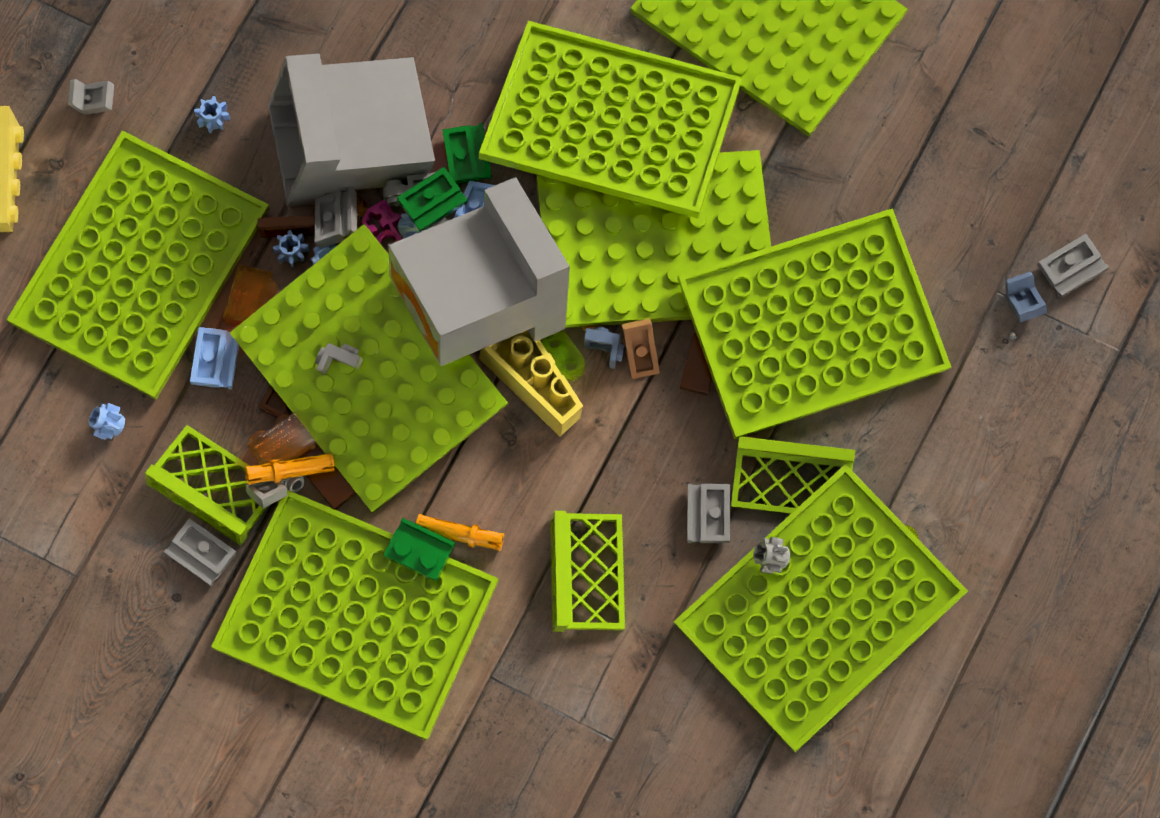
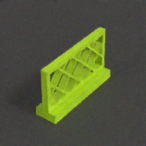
(785, 452)
(193, 499)
(562, 572)

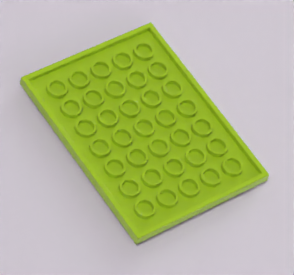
(788, 52)
(611, 119)
(631, 253)
(138, 264)
(813, 323)
(400, 405)
(831, 618)
(348, 621)

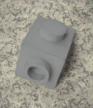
(91, 97)
(345, 354)

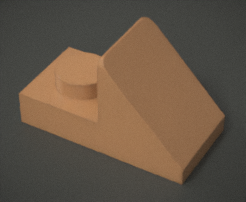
(640, 348)

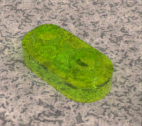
(565, 354)

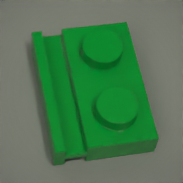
(462, 153)
(432, 199)
(419, 549)

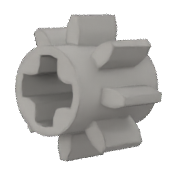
(771, 555)

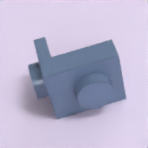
(1024, 297)
(601, 339)

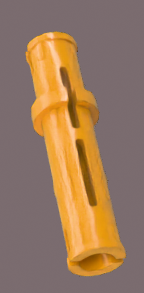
(280, 470)
(463, 533)

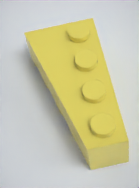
(10, 161)
(534, 379)

